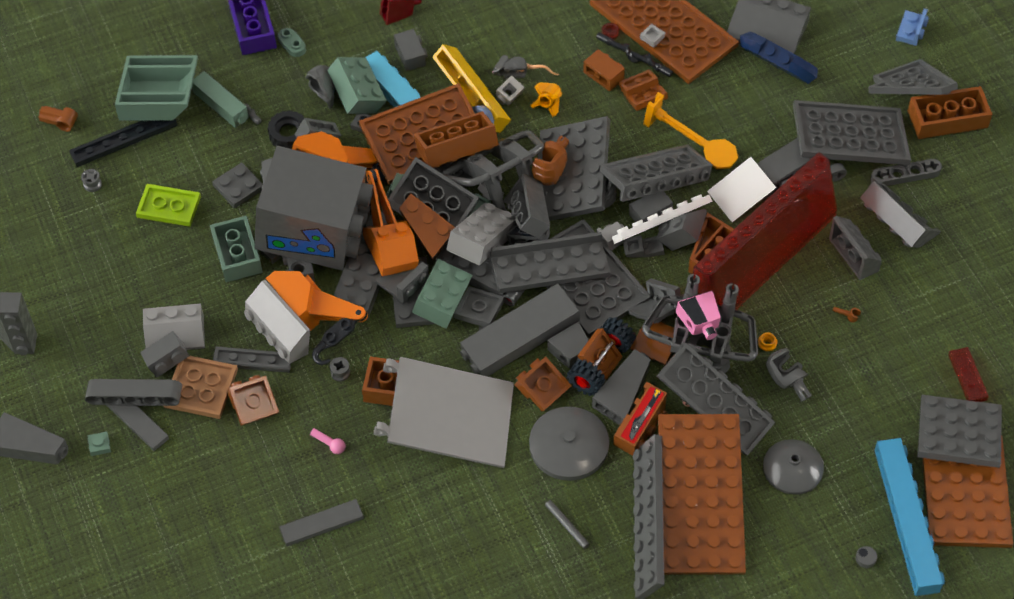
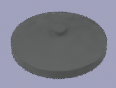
(569, 443)

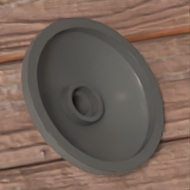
(789, 475)

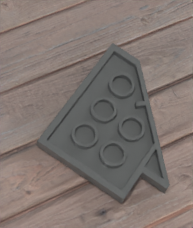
(913, 78)

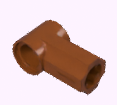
(63, 119)

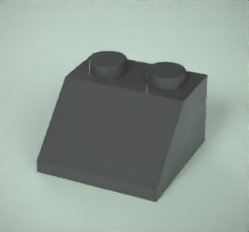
(681, 230)

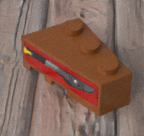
(642, 419)

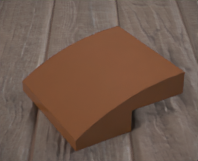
(641, 89)
(654, 349)

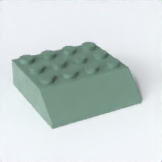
(155, 87)

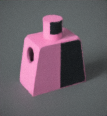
(700, 314)

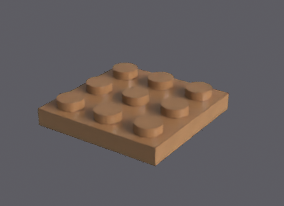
(203, 386)

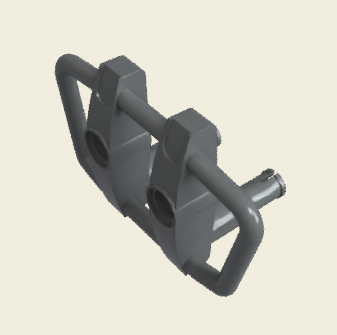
(485, 171)
(721, 341)

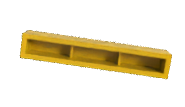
(460, 72)

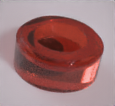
(610, 30)

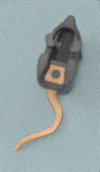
(516, 67)

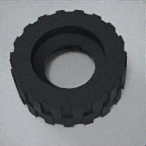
(280, 120)

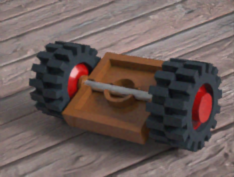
(601, 356)

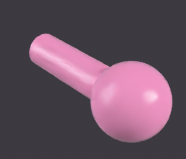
(336, 445)

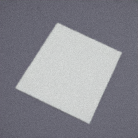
(741, 189)

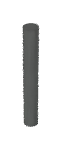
(567, 524)

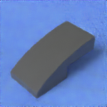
(639, 248)

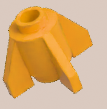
(548, 97)

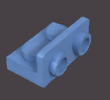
(911, 27)

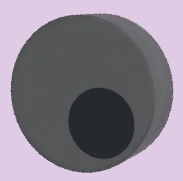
(866, 557)

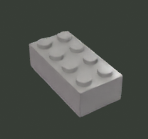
(480, 233)

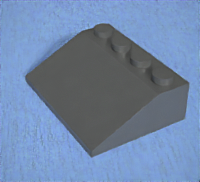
(775, 20)
(436, 191)

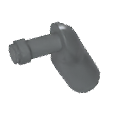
(251, 112)

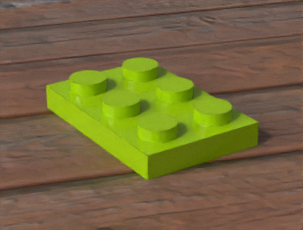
(168, 205)

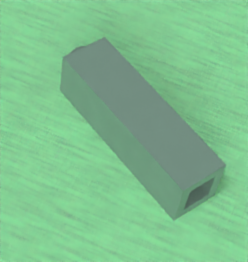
(220, 99)

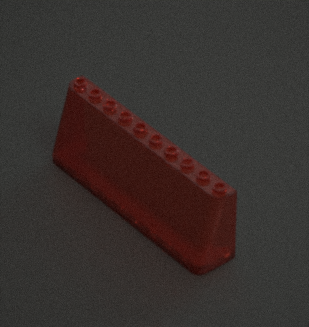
(770, 234)

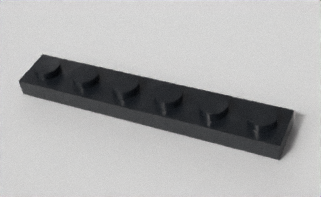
(119, 139)

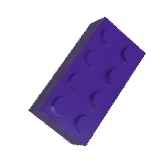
(252, 25)

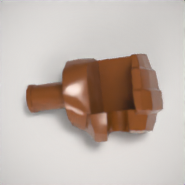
(552, 163)

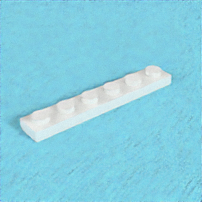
(655, 220)

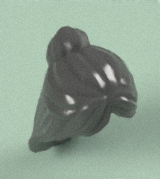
(321, 83)

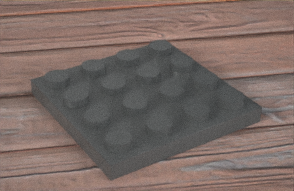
(960, 431)

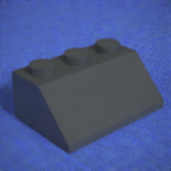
(854, 248)

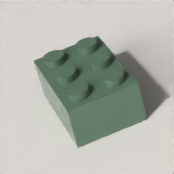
(356, 85)
(236, 248)
(442, 293)

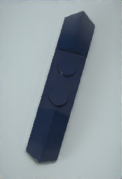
(778, 57)

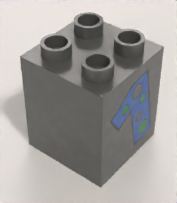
(312, 208)

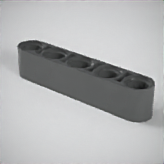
(133, 392)

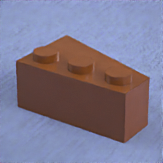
(427, 225)
(711, 235)

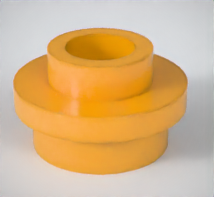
(767, 337)

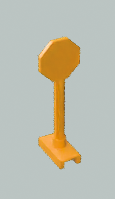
(718, 152)

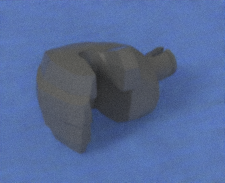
(787, 378)

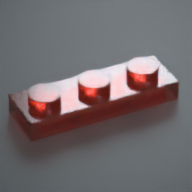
(968, 375)

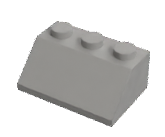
(183, 320)

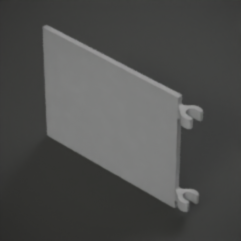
(449, 412)

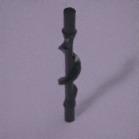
(633, 56)

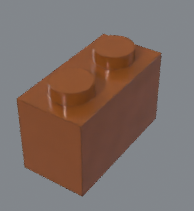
(604, 70)

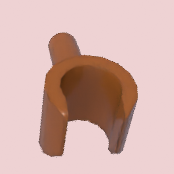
(850, 314)

